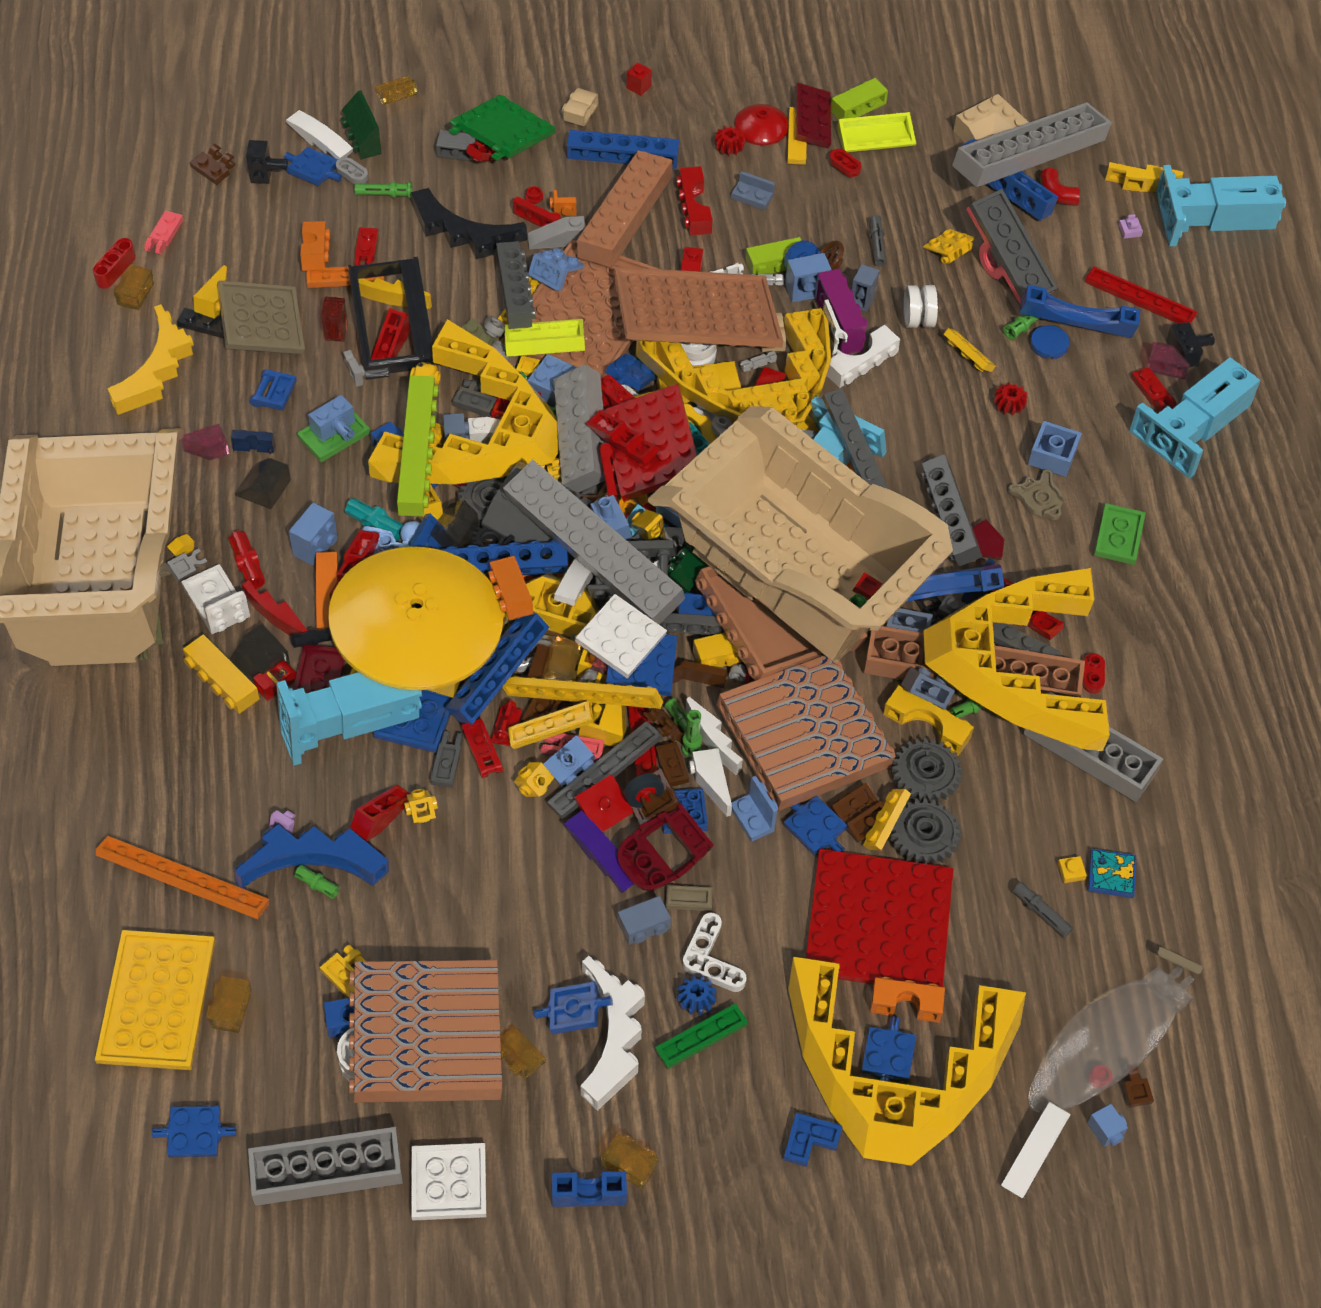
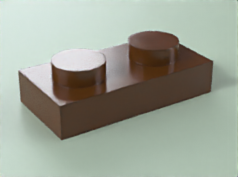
(672, 763)

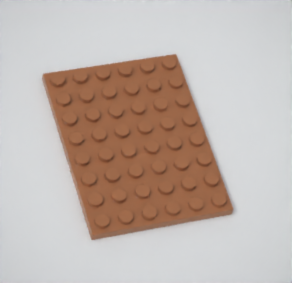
(594, 298)
(697, 307)

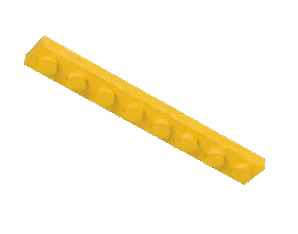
(582, 692)

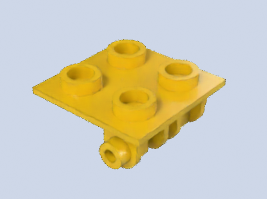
(950, 245)

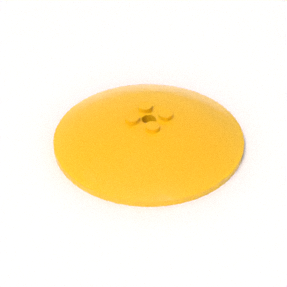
(408, 645)

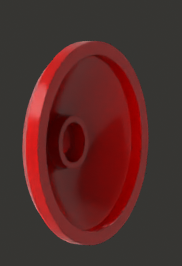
(762, 124)

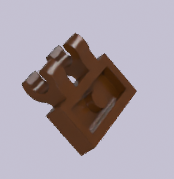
(210, 168)
(669, 728)

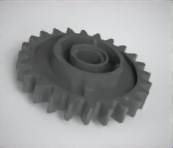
(480, 494)
(910, 773)
(930, 846)

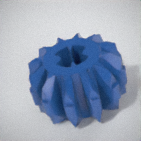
(688, 992)

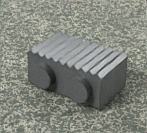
(454, 145)

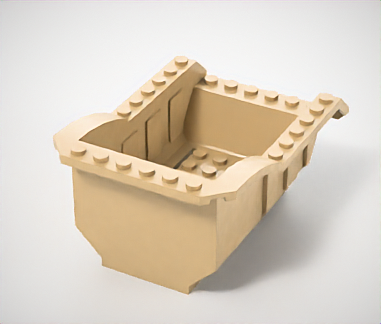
(802, 529)
(72, 548)

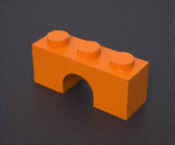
(315, 246)
(926, 998)

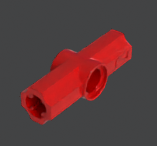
(246, 559)

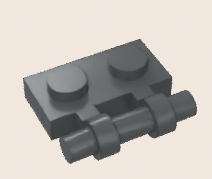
(474, 401)

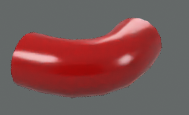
(1066, 195)

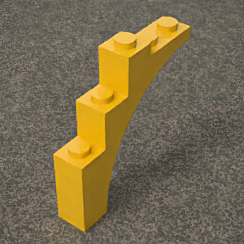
(146, 382)

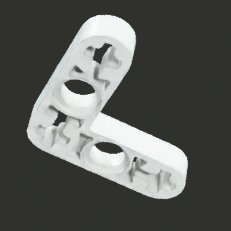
(702, 956)

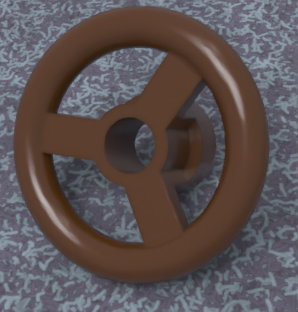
(834, 259)

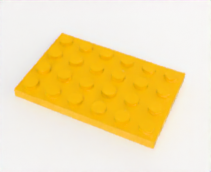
(155, 1000)

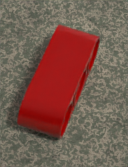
(114, 263)

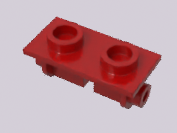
(508, 716)

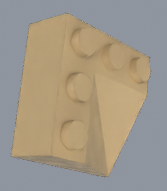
(987, 119)

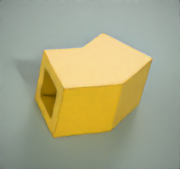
(181, 545)

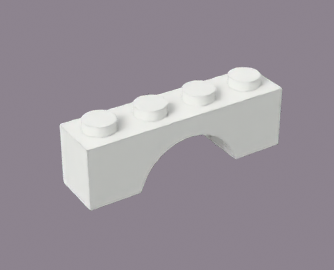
(846, 368)

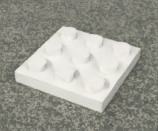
(620, 636)
(448, 1181)

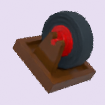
(651, 795)

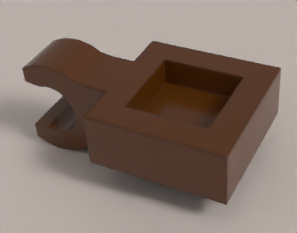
(1137, 1090)

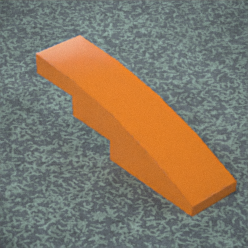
(325, 581)

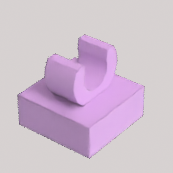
(1130, 227)
(284, 820)

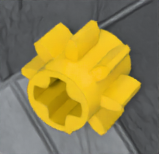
(555, 470)

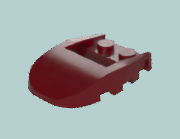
(645, 865)

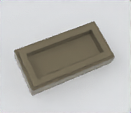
(689, 898)
(1179, 960)

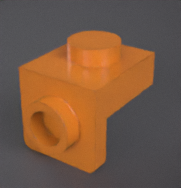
(563, 205)

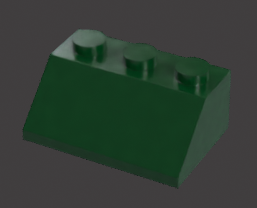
(361, 127)

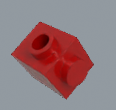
(639, 79)

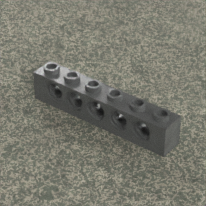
(515, 285)
(951, 509)

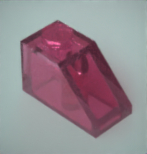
(1167, 361)
(206, 443)

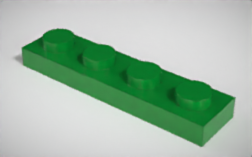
(701, 1036)

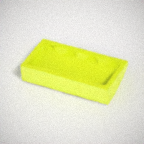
(876, 132)
(545, 338)

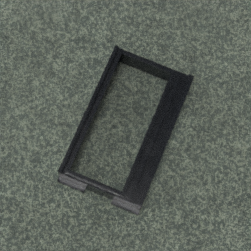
(417, 315)

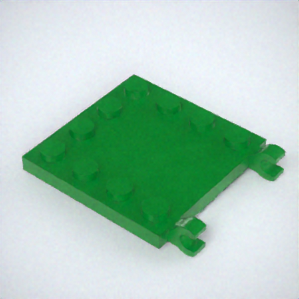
(503, 126)

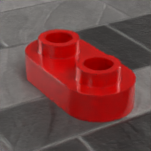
(845, 162)
(1094, 671)

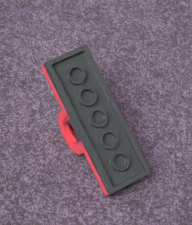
(1010, 244)

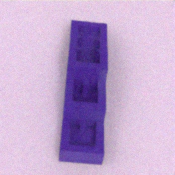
(598, 848)

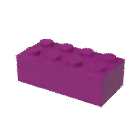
(834, 287)

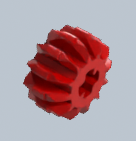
(729, 140)
(1010, 398)

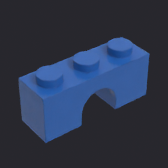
(572, 1191)

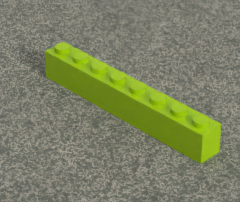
(416, 446)

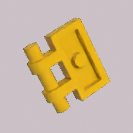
(338, 969)

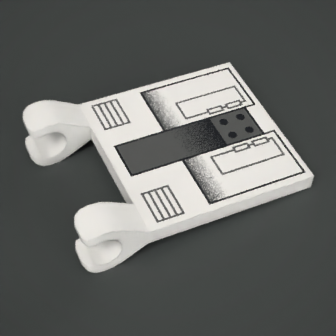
(834, 329)

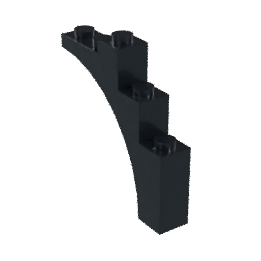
(460, 231)

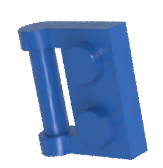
(278, 393)

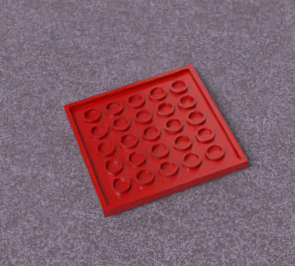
(880, 917)

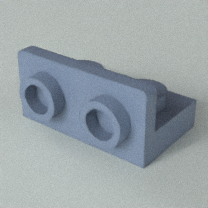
(753, 191)

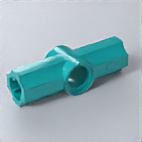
(373, 517)

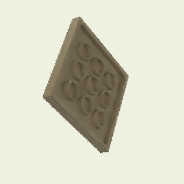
(260, 317)

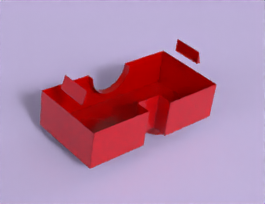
(480, 154)

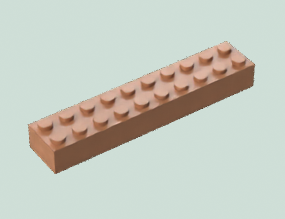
(896, 650)

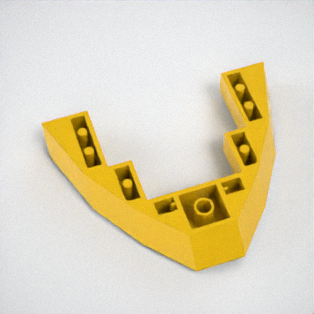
(805, 368)
(523, 434)
(568, 620)
(964, 655)
(886, 1117)

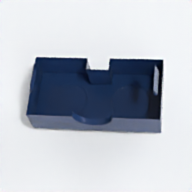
(248, 440)

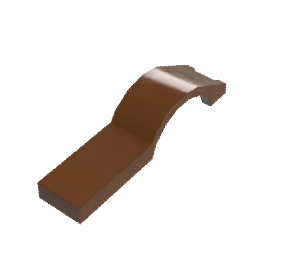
(700, 673)

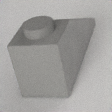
(557, 233)

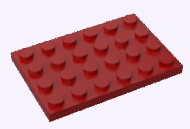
(663, 422)

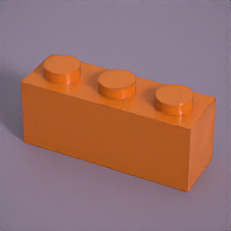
(510, 588)

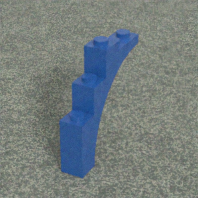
(283, 850)

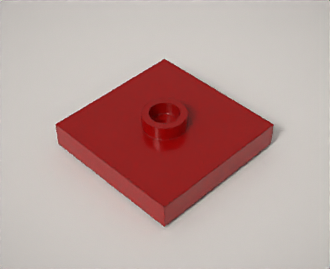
(604, 803)

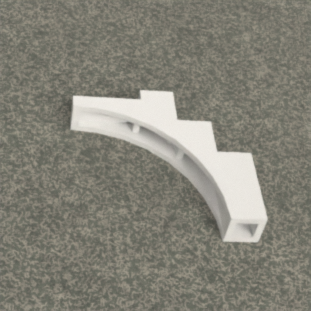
(616, 1065)

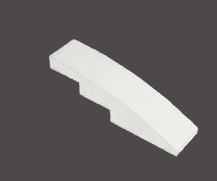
(319, 134)
(573, 583)
(713, 737)
(1035, 1150)

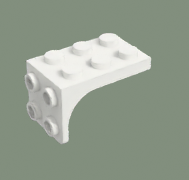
(216, 599)

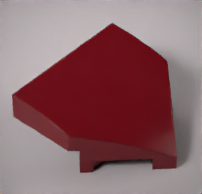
(989, 540)

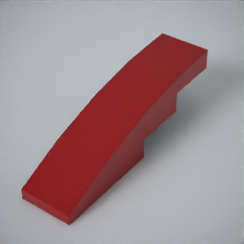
(622, 437)
(360, 549)
(278, 615)
(1041, 621)

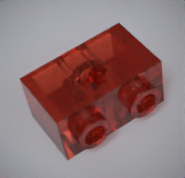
(334, 319)

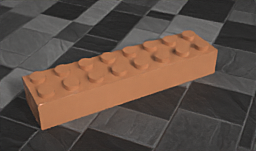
(624, 209)

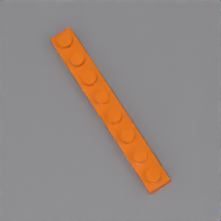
(182, 877)

